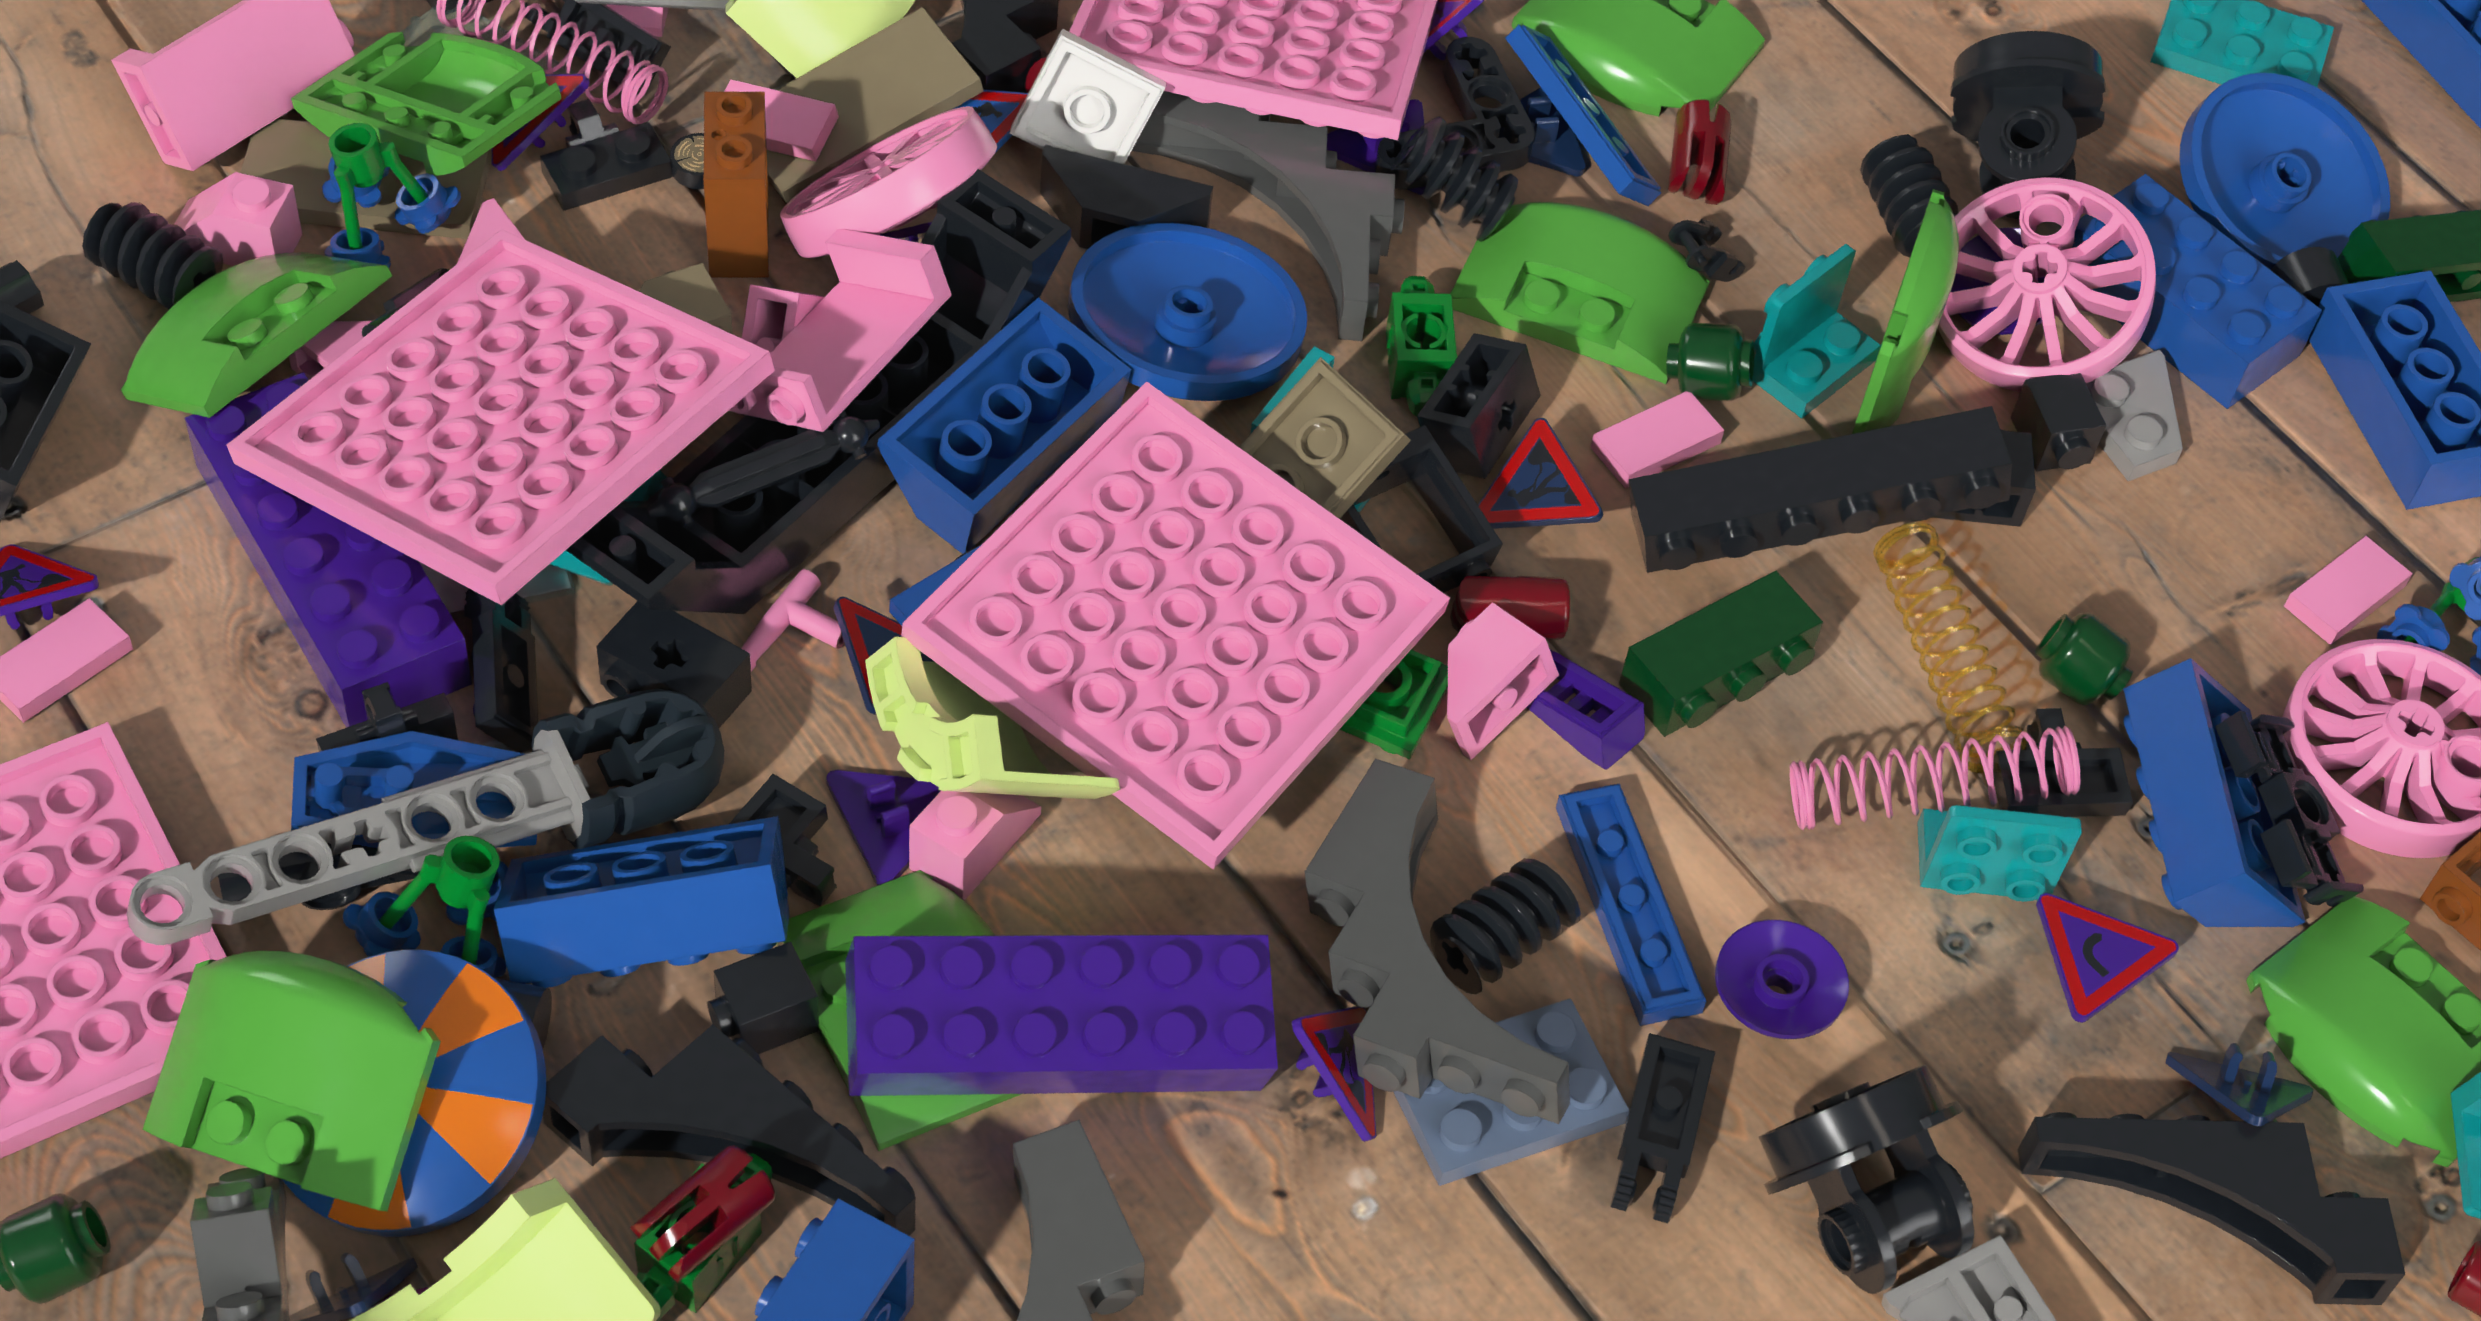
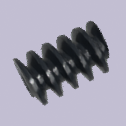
(1458, 176)
(1901, 184)
(148, 252)
(1502, 924)

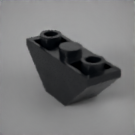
(1109, 196)

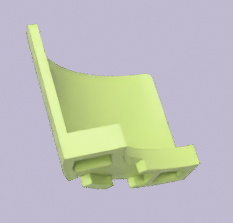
(813, 31)
(959, 736)
(529, 1264)

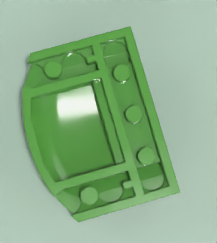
(1648, 49)
(432, 99)
(1583, 285)
(1913, 317)
(243, 327)
(822, 941)
(2374, 1024)
(295, 1073)

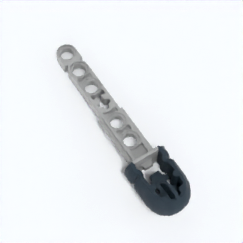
(674, 751)

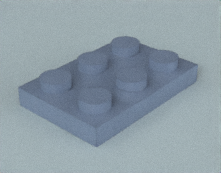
(1475, 1134)

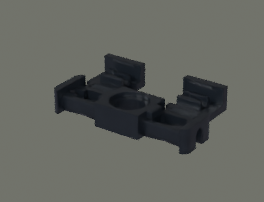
(2295, 804)

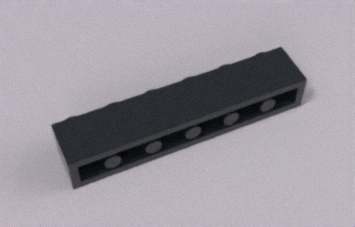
(1820, 489)

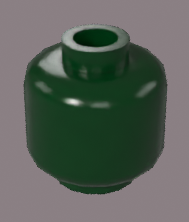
(1712, 361)
(2084, 658)
(52, 1248)

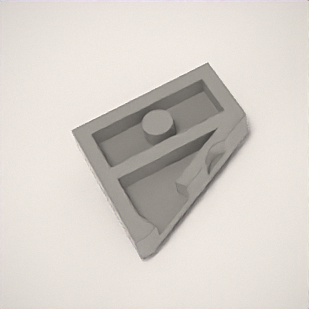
(2139, 416)
(1971, 1287)

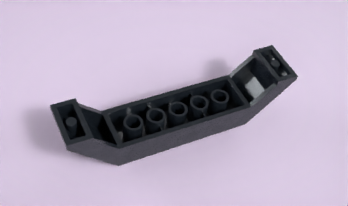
(996, 263)

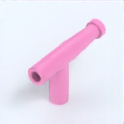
(792, 610)

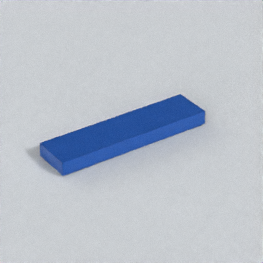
(1584, 115)
(1630, 905)

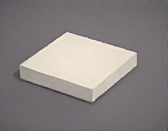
(1087, 101)

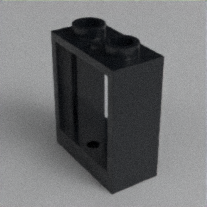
(1449, 502)

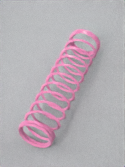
(629, 91)
(2065, 761)

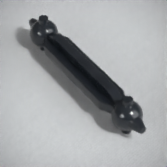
(762, 469)

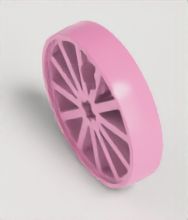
(890, 180)
(2065, 285)
(2394, 741)

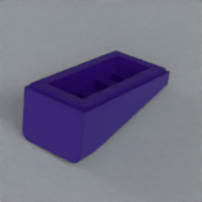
(1605, 734)

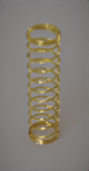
(1914, 558)

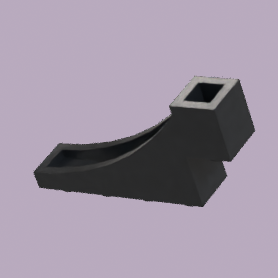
(1002, 39)
(712, 1100)
(2240, 1179)

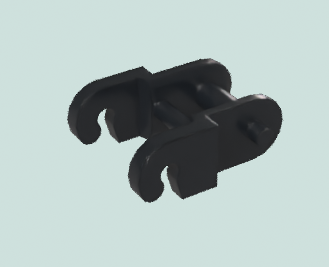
(1697, 239)

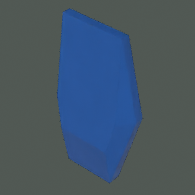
(365, 772)

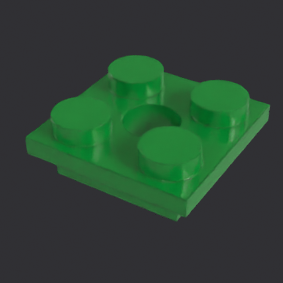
(1402, 716)

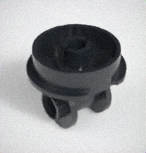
(2027, 104)
(1873, 1227)

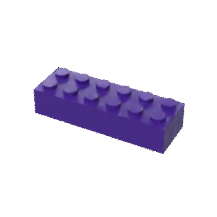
(347, 597)
(1059, 1014)

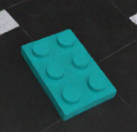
(2240, 38)

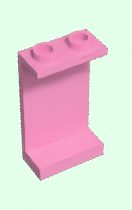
(232, 75)
(853, 332)

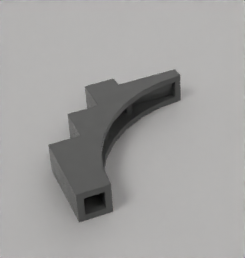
(1287, 166)
(1416, 1015)
(1078, 1235)
(242, 1247)

